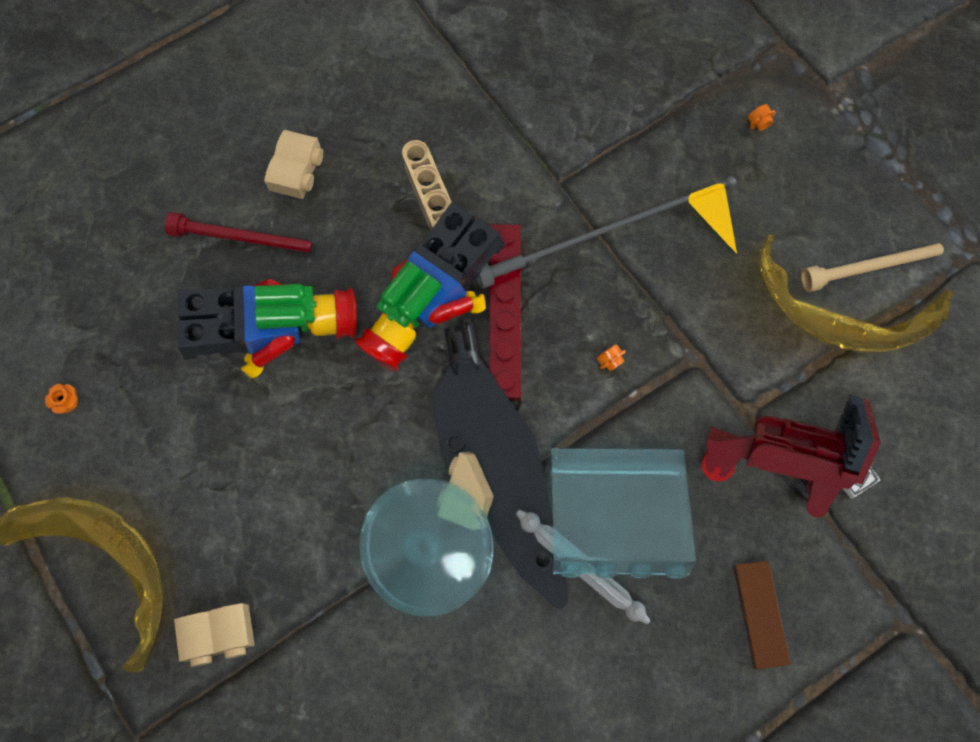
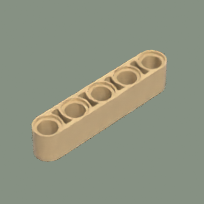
(421, 172)

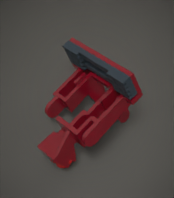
(802, 451)

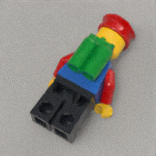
(431, 285)
(260, 320)

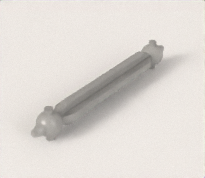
(606, 587)

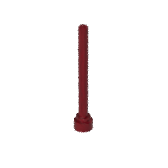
(179, 225)

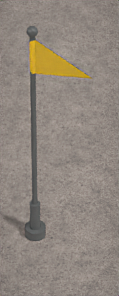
(708, 202)

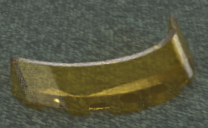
(843, 330)
(111, 534)

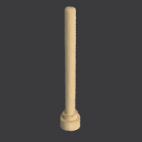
(815, 278)

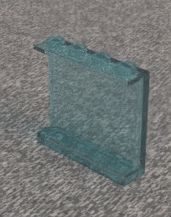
(621, 513)

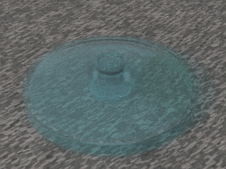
(426, 547)

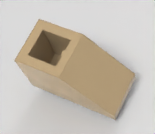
(469, 476)

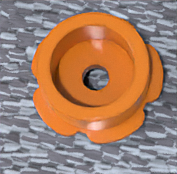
(761, 117)
(611, 358)
(68, 402)

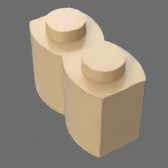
(293, 164)
(214, 633)

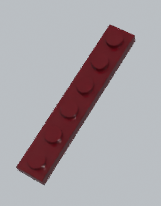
(506, 316)

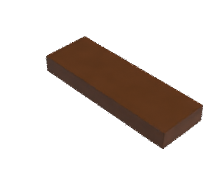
(761, 615)

